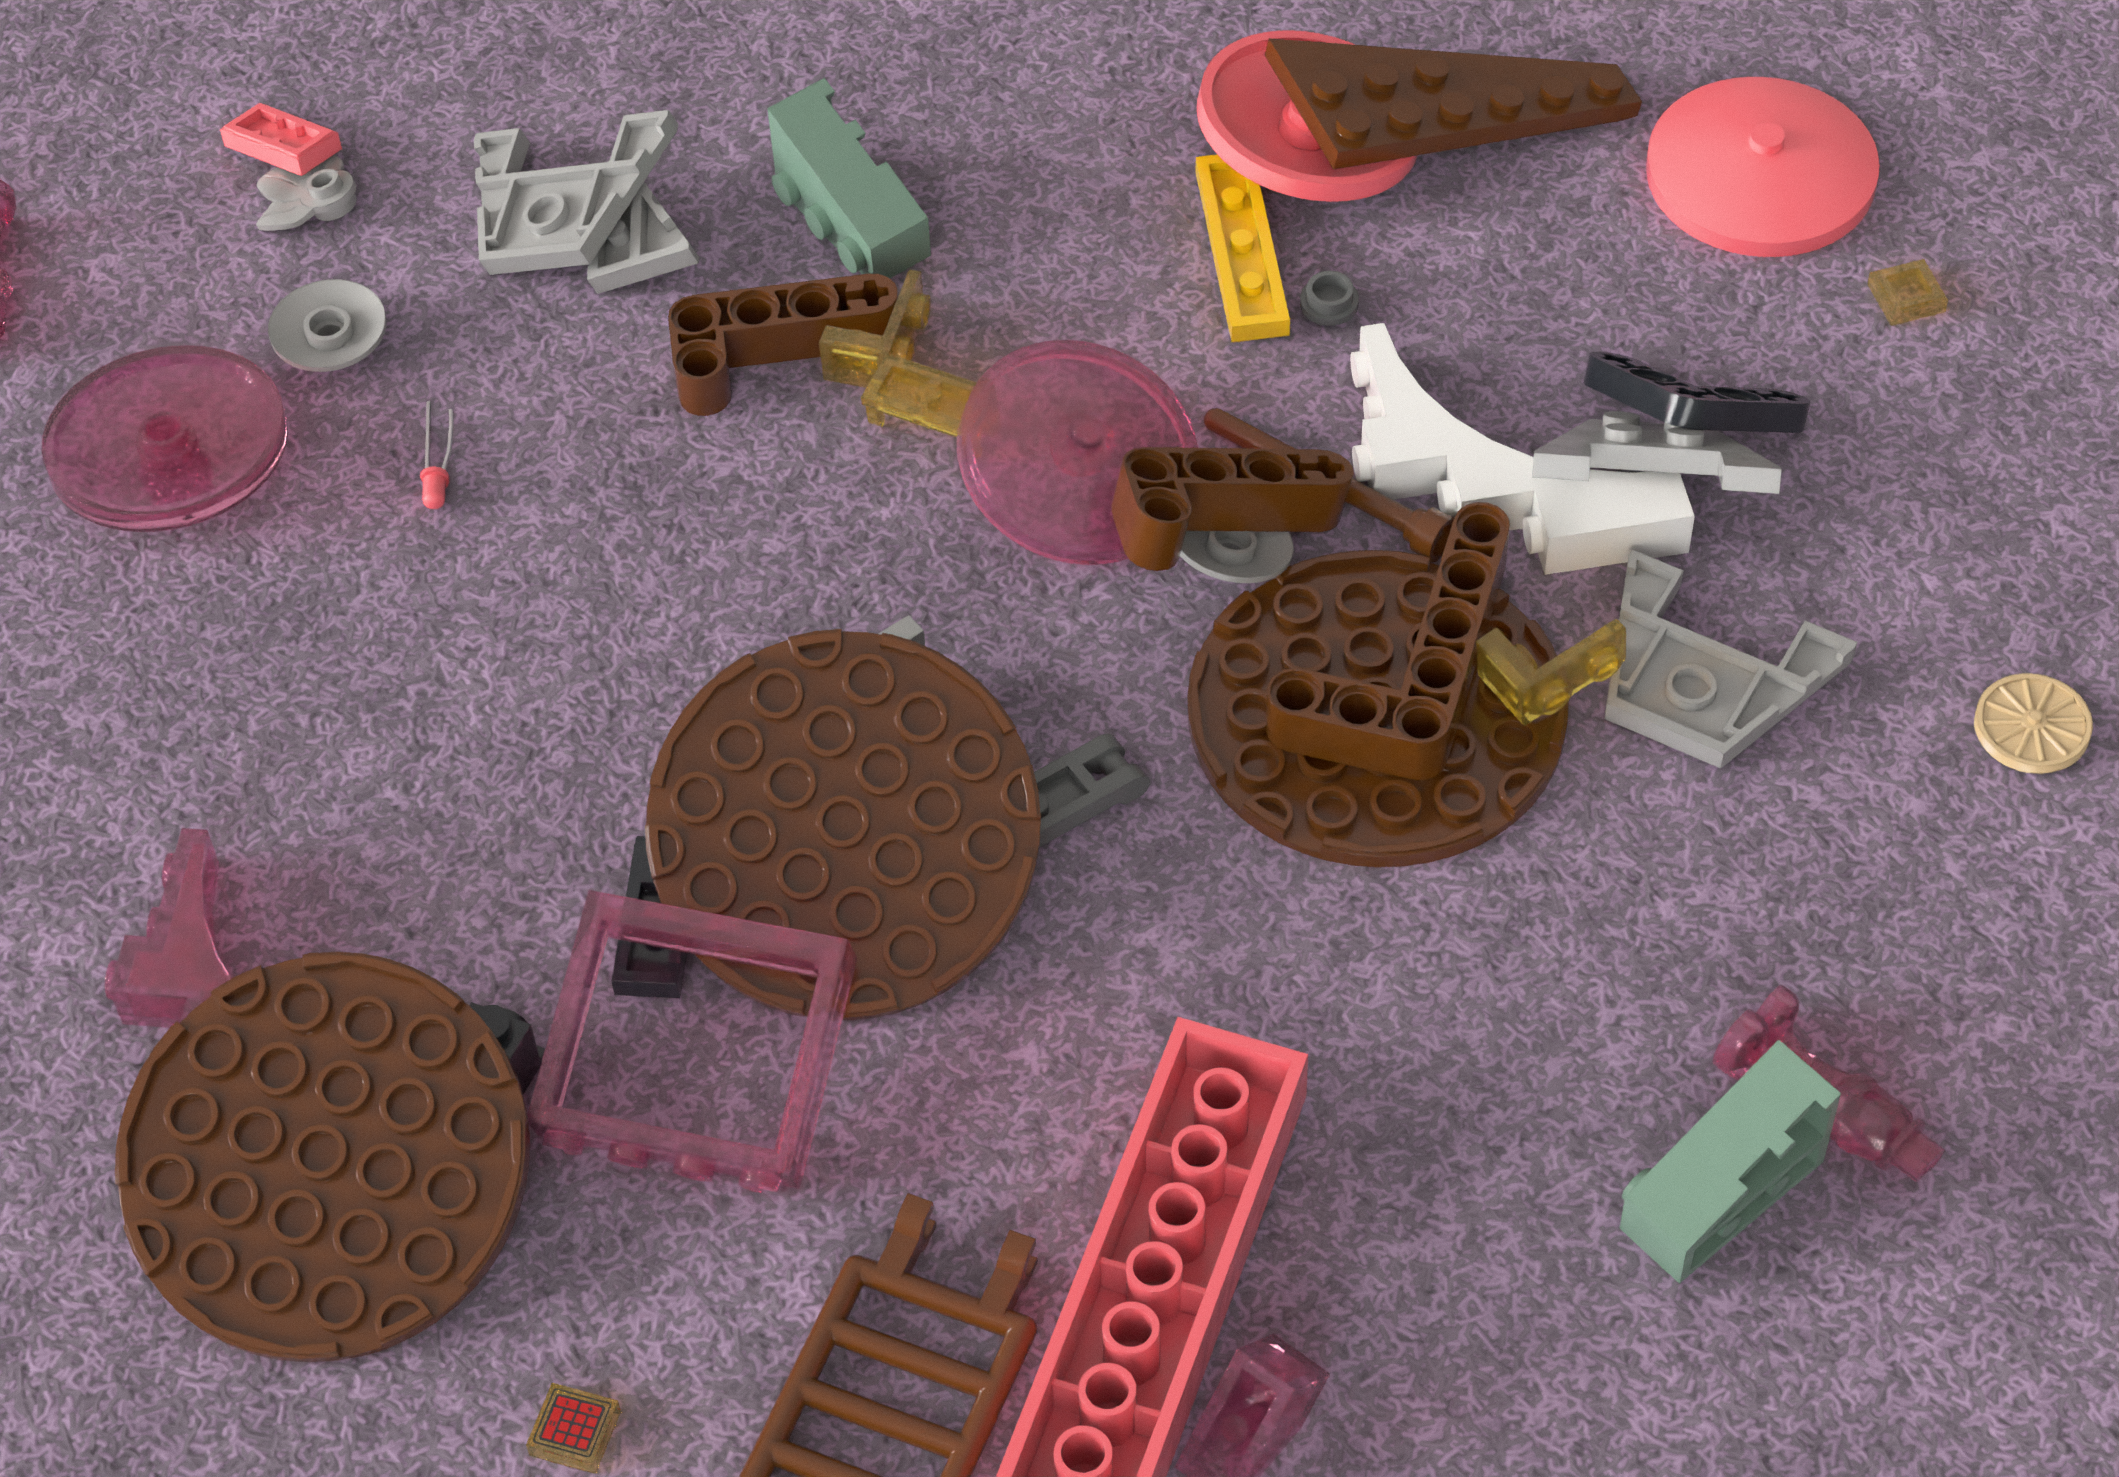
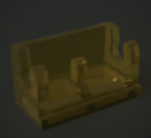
(916, 395)

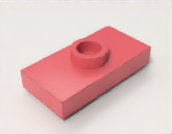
(280, 139)

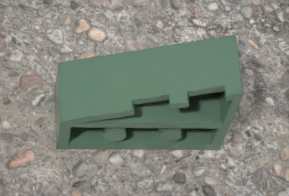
(840, 187)
(1732, 1163)

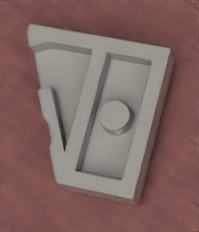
(640, 246)

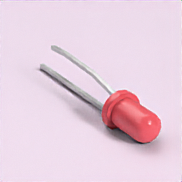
(435, 478)

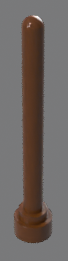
(1422, 528)

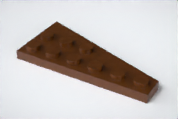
(1415, 102)

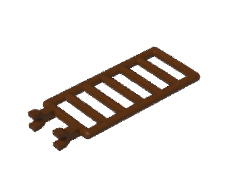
(894, 1277)

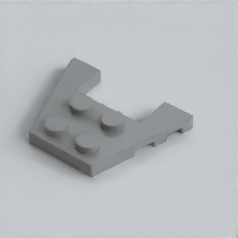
(559, 212)
(1628, 444)
(1702, 691)

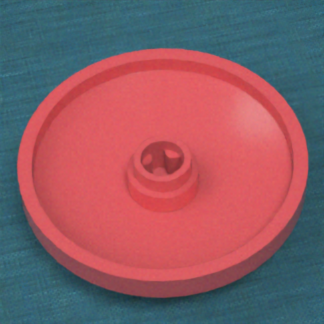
(1263, 134)
(1762, 166)

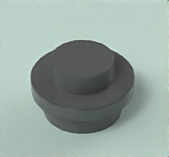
(1329, 298)

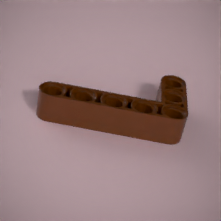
(1383, 725)

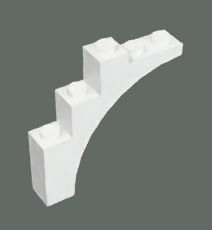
(1421, 449)

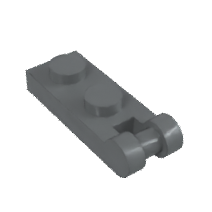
(1071, 793)

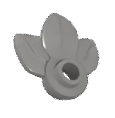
(295, 199)

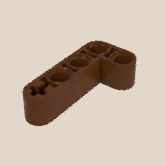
(765, 327)
(1223, 489)

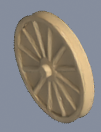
(2033, 723)

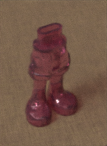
(1867, 1116)

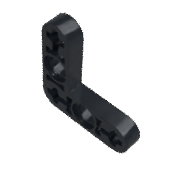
(1694, 406)

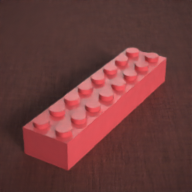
(1162, 1260)

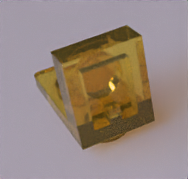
(855, 355)
(1545, 690)

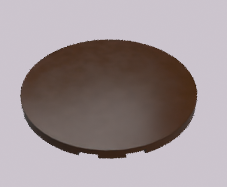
(1360, 622)
(853, 801)
(322, 1157)

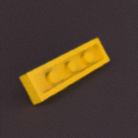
(1242, 252)

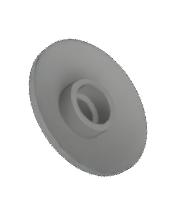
(327, 325)
(1238, 554)

